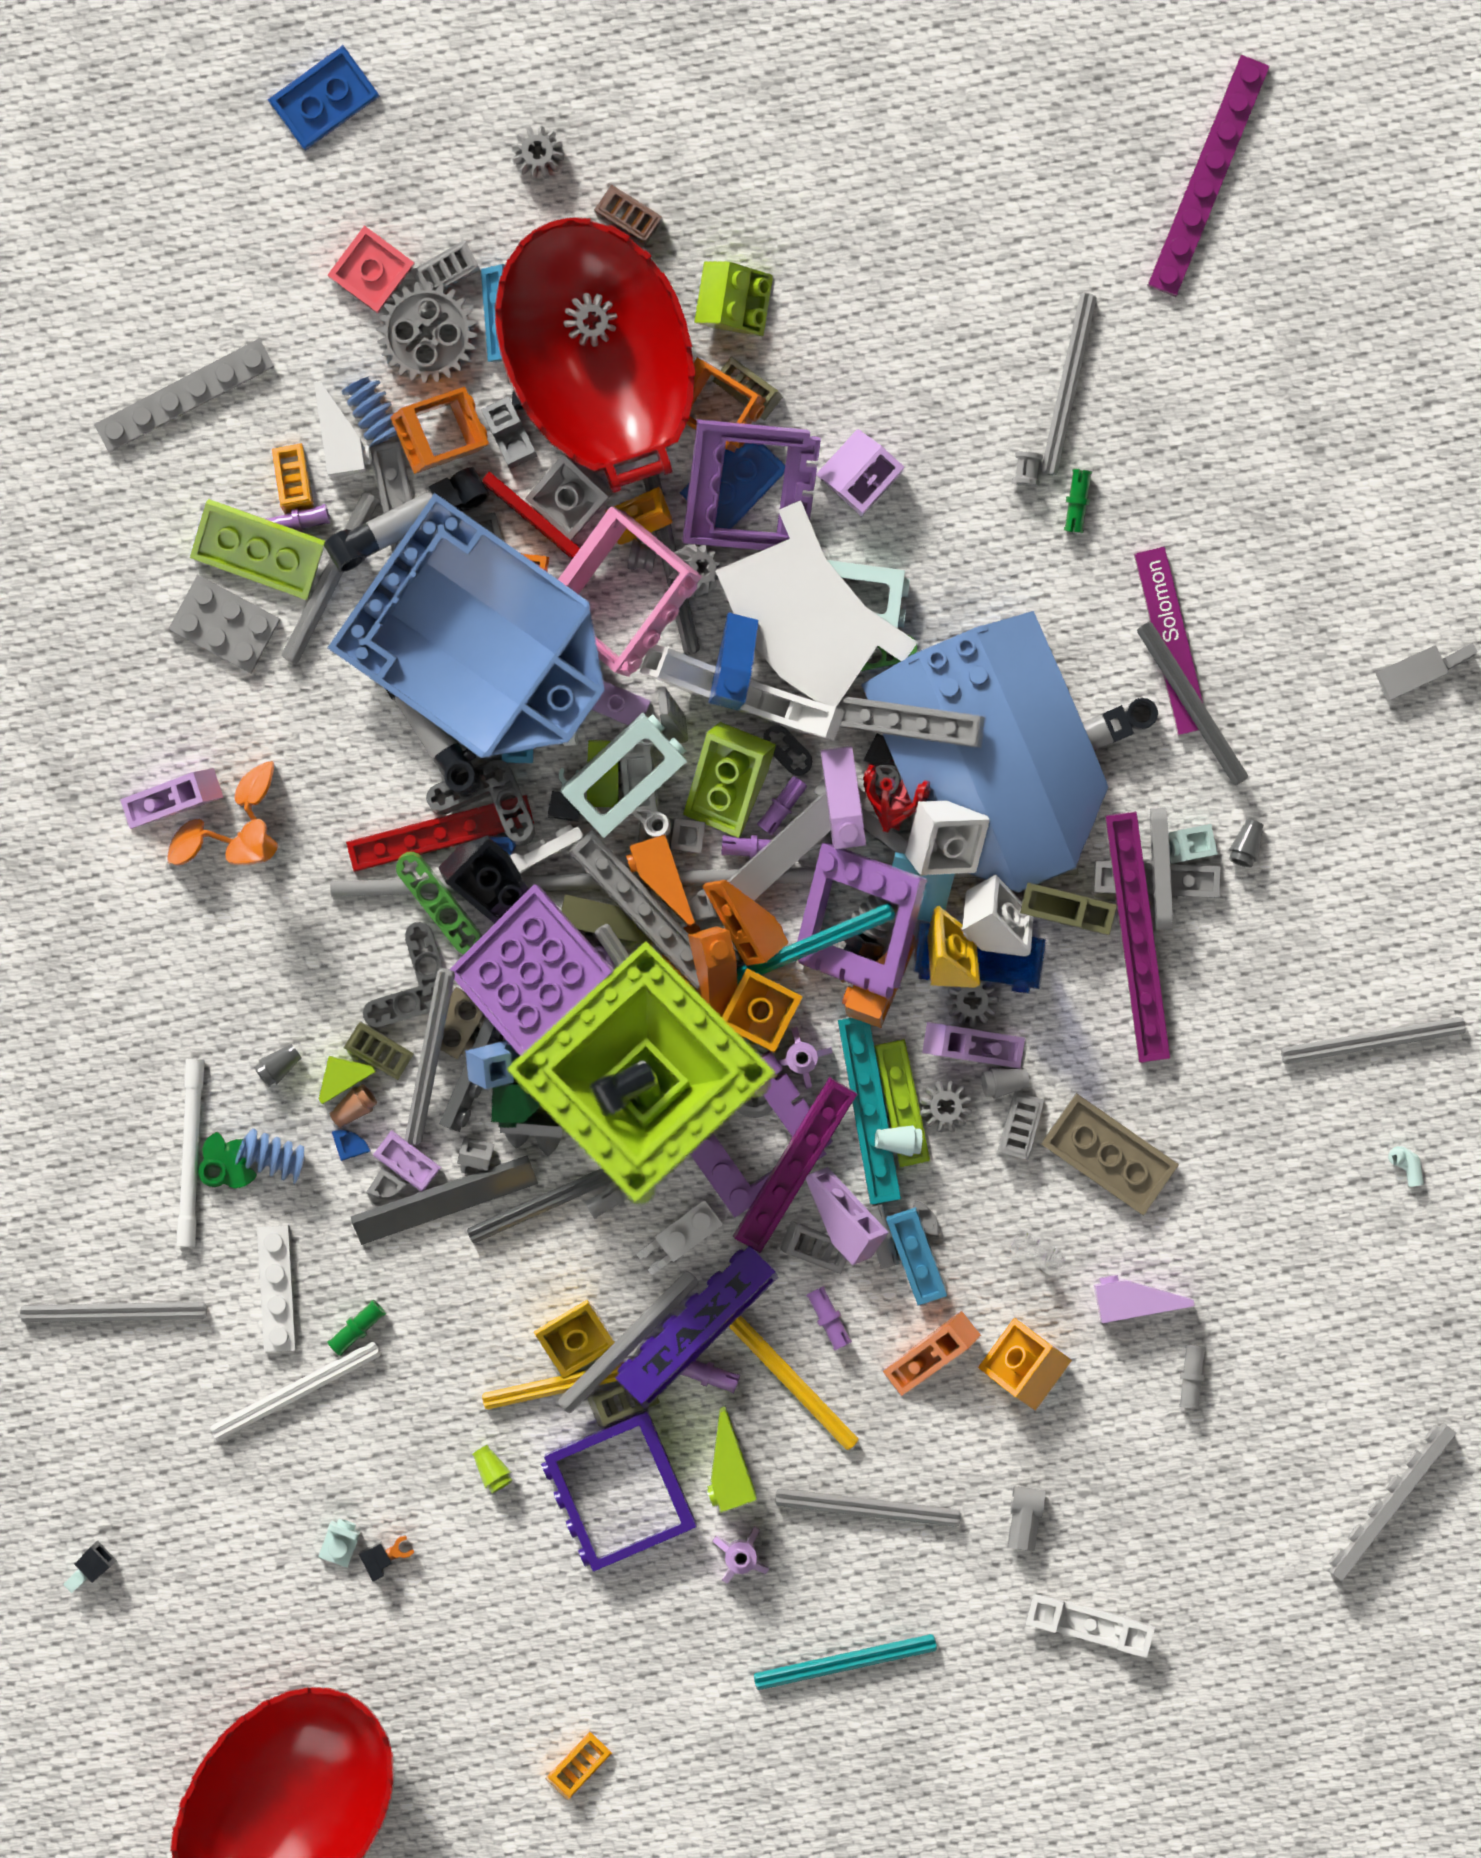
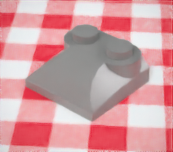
(569, 496)

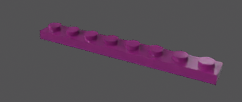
(1208, 175)
(1137, 936)

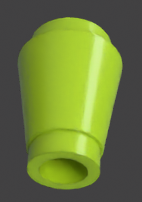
(492, 1470)

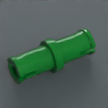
(1078, 500)
(356, 1327)

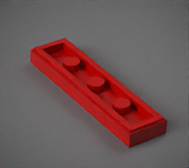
(530, 515)

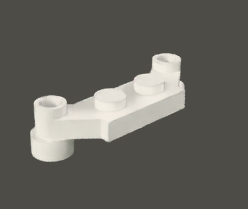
(634, 768)

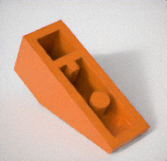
(659, 873)
(751, 926)
(715, 966)
(868, 1006)
(932, 1353)

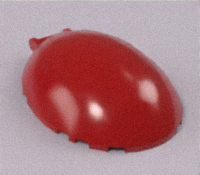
(606, 399)
(290, 1782)

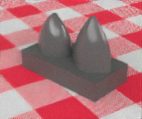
(542, 1126)

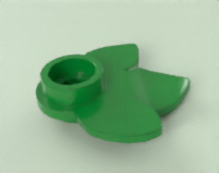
(223, 1155)

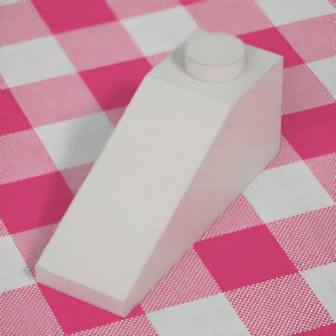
(341, 443)

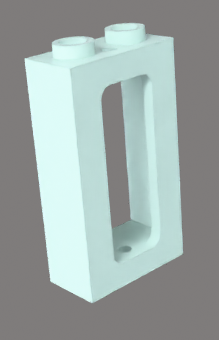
(892, 577)
(639, 729)

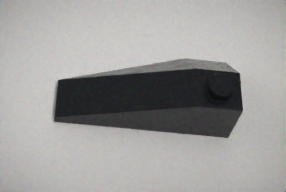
(484, 877)

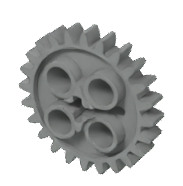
(408, 310)

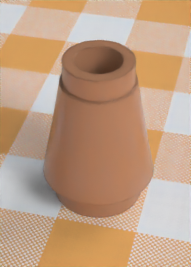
(353, 1106)

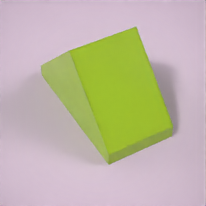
(342, 1075)

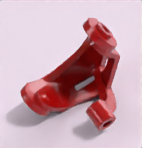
(887, 816)

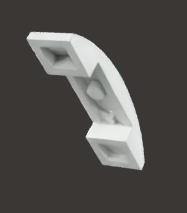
(1090, 1625)

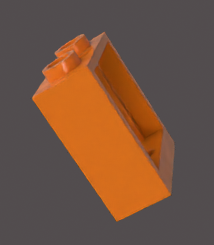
(751, 413)
(415, 441)

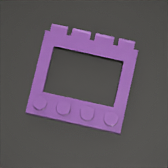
(707, 474)
(874, 879)
(718, 1165)

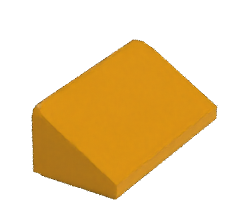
(648, 510)

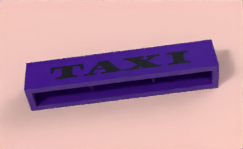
(696, 1327)

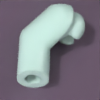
(1409, 1162)

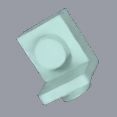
(1191, 843)
(340, 1542)

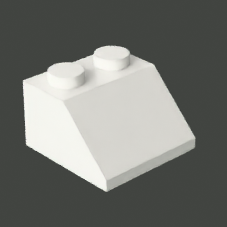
(946, 838)
(995, 920)

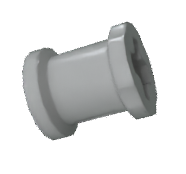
(1027, 468)

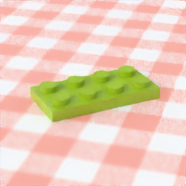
(257, 549)

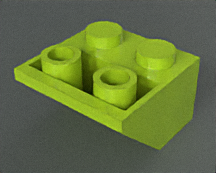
(733, 298)

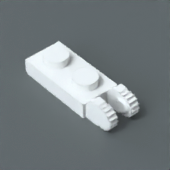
(542, 851)
(682, 1235)

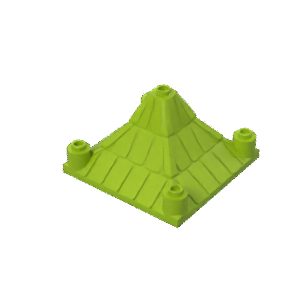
(655, 1018)

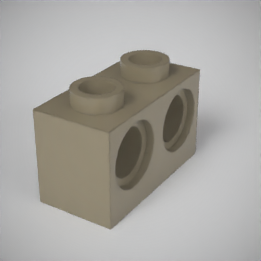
(464, 1027)

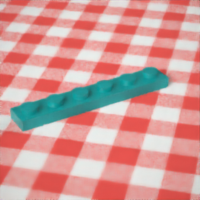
(868, 1109)

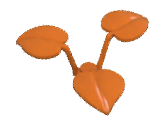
(250, 845)

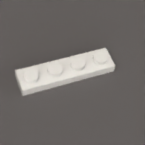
(276, 1288)

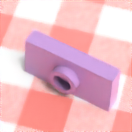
(620, 704)
(407, 1161)

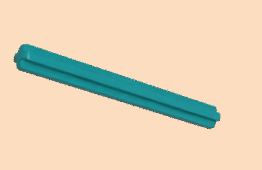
(822, 940)
(845, 1662)

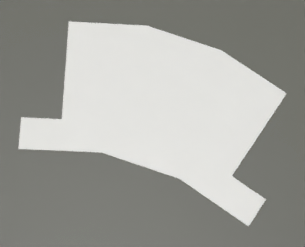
(807, 614)

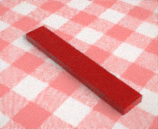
(430, 835)

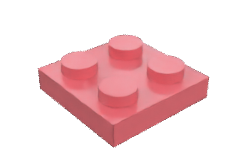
(371, 269)

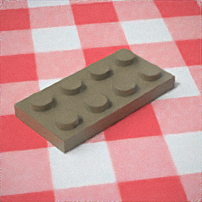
(1109, 1154)

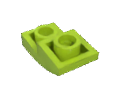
(606, 789)

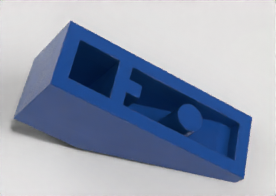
(734, 662)

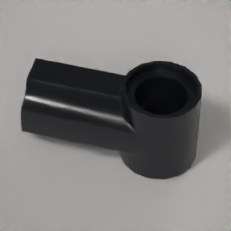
(616, 1090)

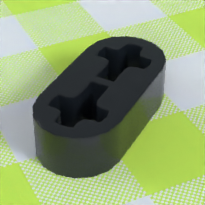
(794, 745)

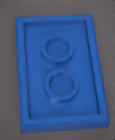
(323, 97)
(744, 481)

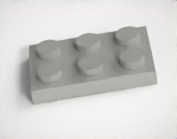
(224, 624)

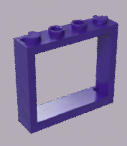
(565, 1500)

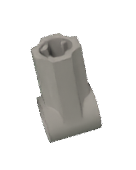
(1025, 1511)

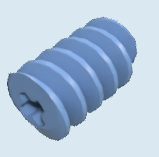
(371, 409)
(271, 1155)

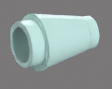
(900, 1140)

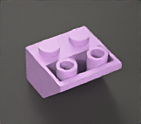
(860, 472)

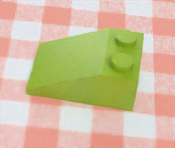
(728, 778)
(730, 1477)

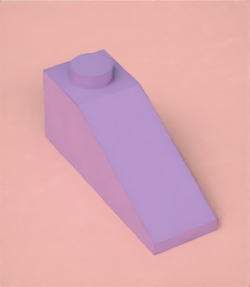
(172, 797)
(843, 798)
(973, 1045)
(846, 1219)
(1128, 1299)

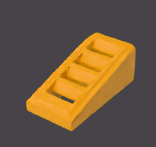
(301, 502)
(577, 1782)

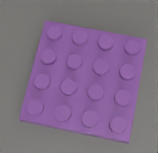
(530, 969)

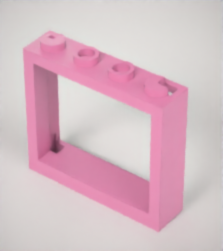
(592, 555)

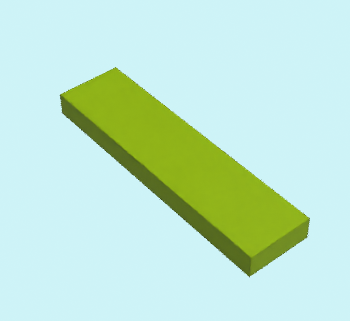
(900, 1094)

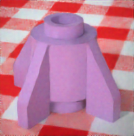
(810, 1064)
(740, 1546)

